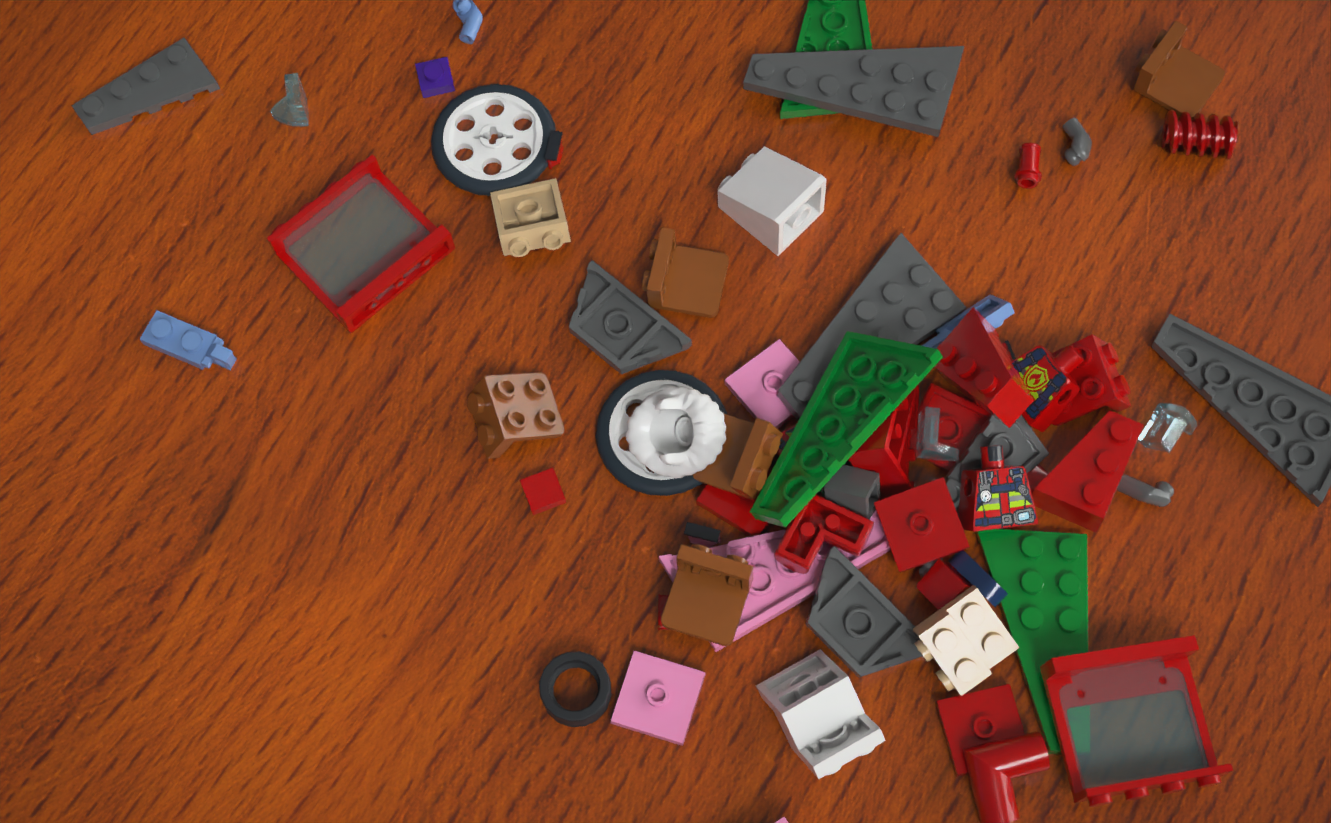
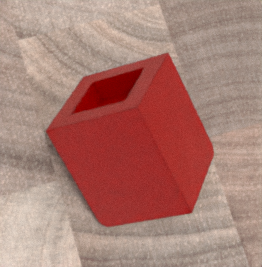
(942, 584)

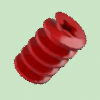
(1199, 133)

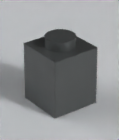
(854, 490)

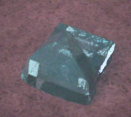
(293, 107)
(1167, 426)
(927, 438)

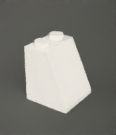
(773, 198)

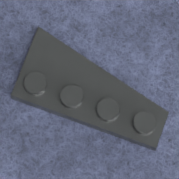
(162, 79)
(1019, 445)

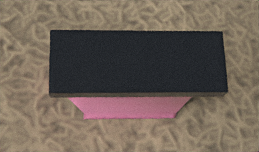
(702, 535)

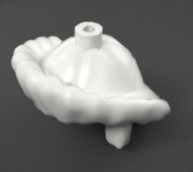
(676, 432)

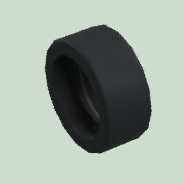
(551, 673)

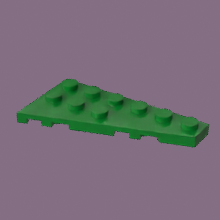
(829, 27)
(851, 401)
(1043, 604)

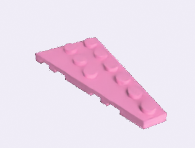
(774, 585)

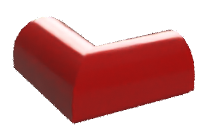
(820, 523)
(993, 767)

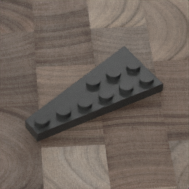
(881, 85)
(896, 302)
(1266, 405)

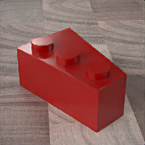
(983, 369)
(889, 448)
(1090, 473)

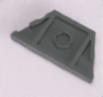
(621, 324)
(859, 620)

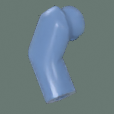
(471, 19)

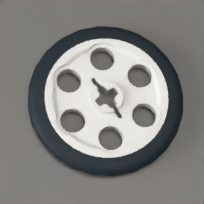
(472, 105)
(612, 427)

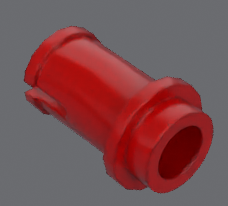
(1028, 171)

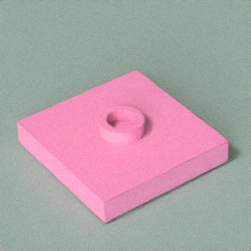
(759, 381)
(658, 698)

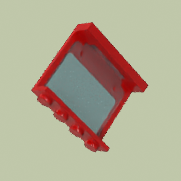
(359, 244)
(1130, 721)

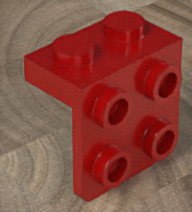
(1097, 380)

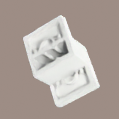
(820, 714)

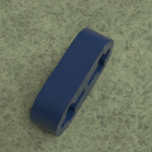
(977, 576)

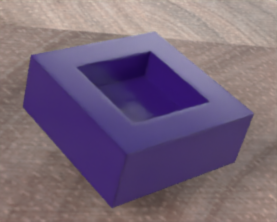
(435, 77)

